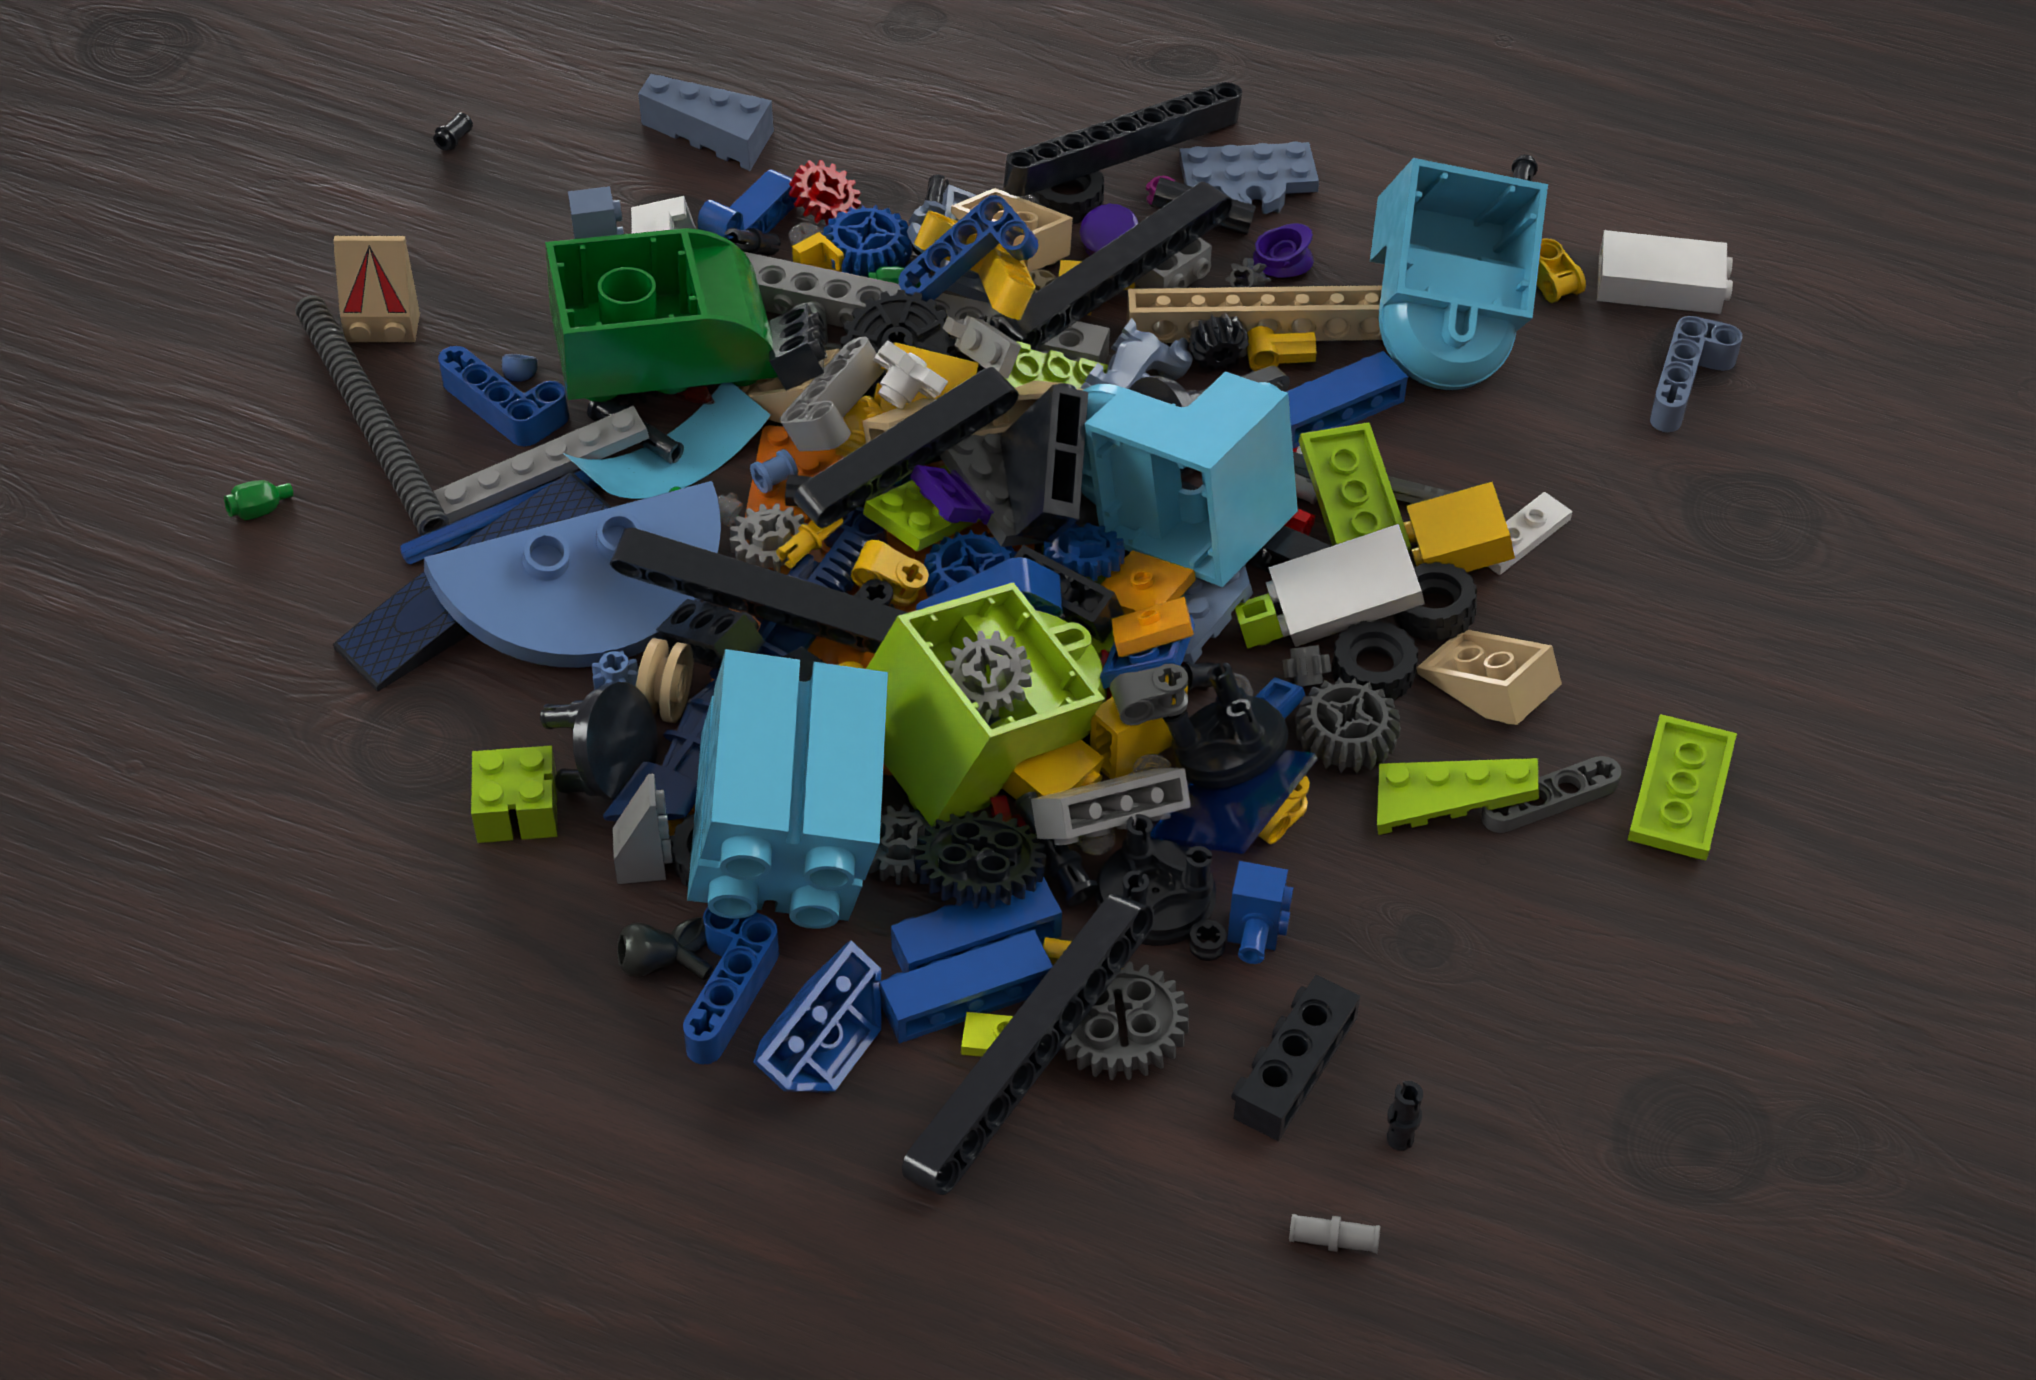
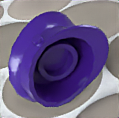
(1105, 225)
(1285, 250)

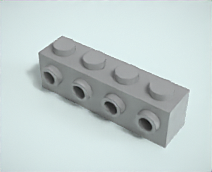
(1110, 804)

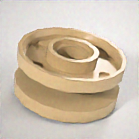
(666, 677)

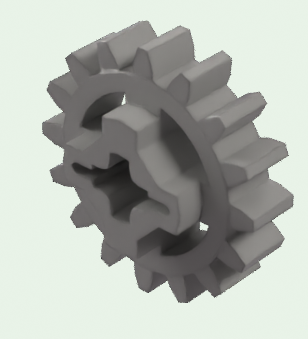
(766, 532)
(1008, 671)

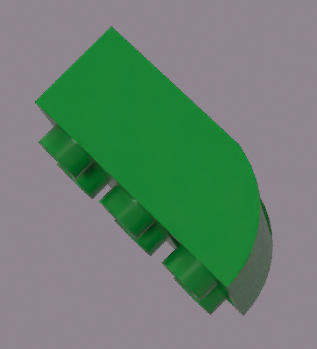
(656, 313)

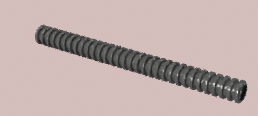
(371, 415)

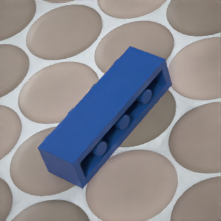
(1346, 395)
(960, 928)
(970, 982)

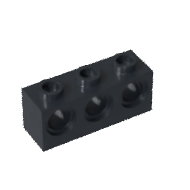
(798, 346)
(1082, 598)
(711, 631)

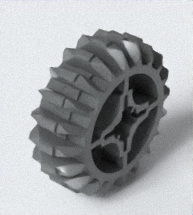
(1348, 725)

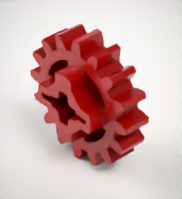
(823, 191)

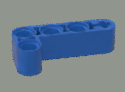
(757, 208)
(965, 256)
(516, 415)
(1035, 582)
(725, 986)

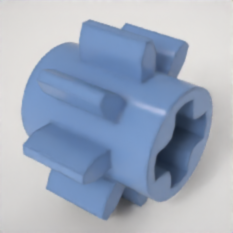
(614, 668)

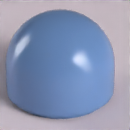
(519, 367)

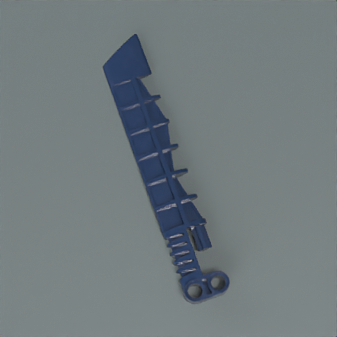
(680, 768)

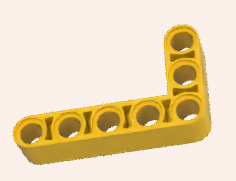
(1002, 276)

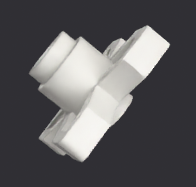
(906, 376)

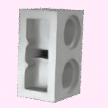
(1180, 269)

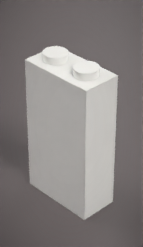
(1664, 272)
(1344, 586)

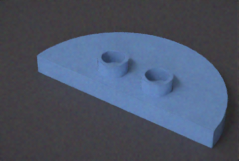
(552, 587)

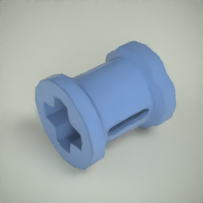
(773, 470)

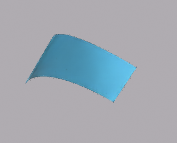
(708, 439)

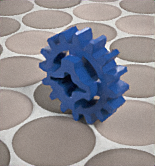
(1087, 550)

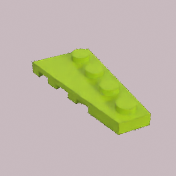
(1049, 367)
(1436, 789)

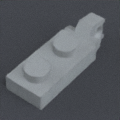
(984, 343)

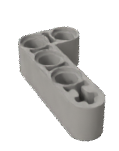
(818, 412)

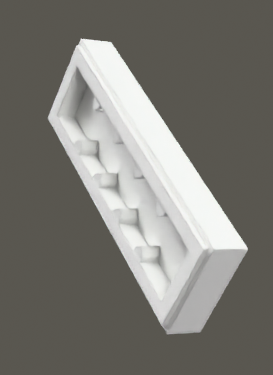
(1533, 526)

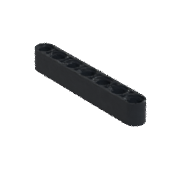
(904, 446)

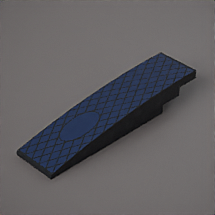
(415, 624)

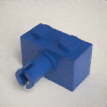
(1258, 909)

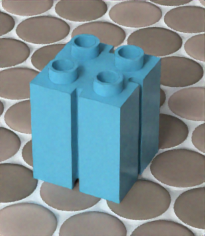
(788, 789)

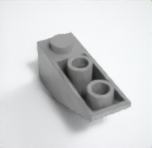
(639, 837)

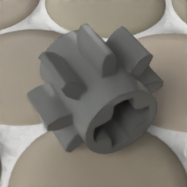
(1256, 278)
(1306, 665)

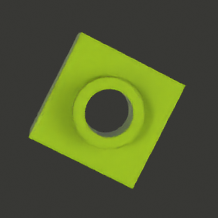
(1258, 621)

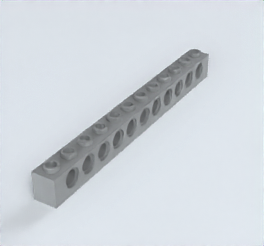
(790, 283)

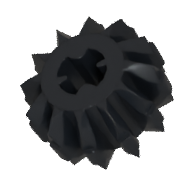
(1218, 341)

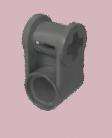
(1147, 696)

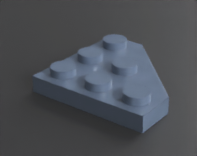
(1212, 608)

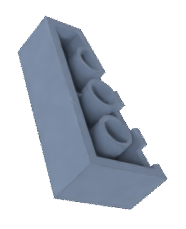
(708, 117)
(594, 213)

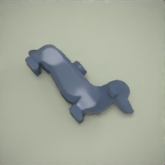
(1139, 353)

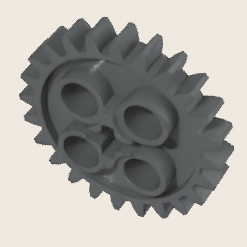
(1153, 1020)

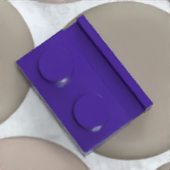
(950, 495)

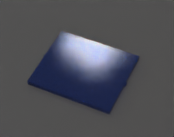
(1235, 815)

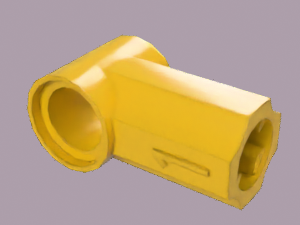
(1271, 349)

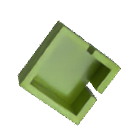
(518, 781)

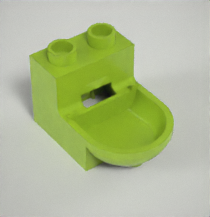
(934, 733)

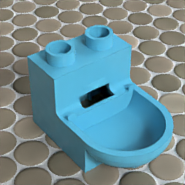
(1456, 269)
(1230, 433)

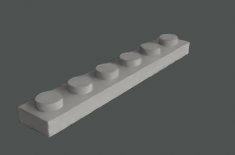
(540, 464)

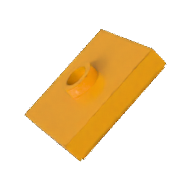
(1148, 581)
(1152, 627)

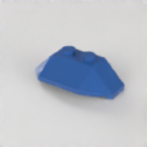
(825, 1025)

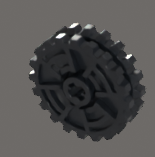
(902, 321)

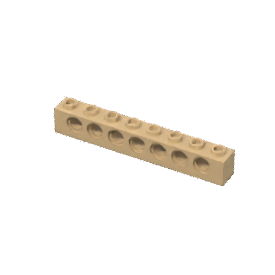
(1325, 310)

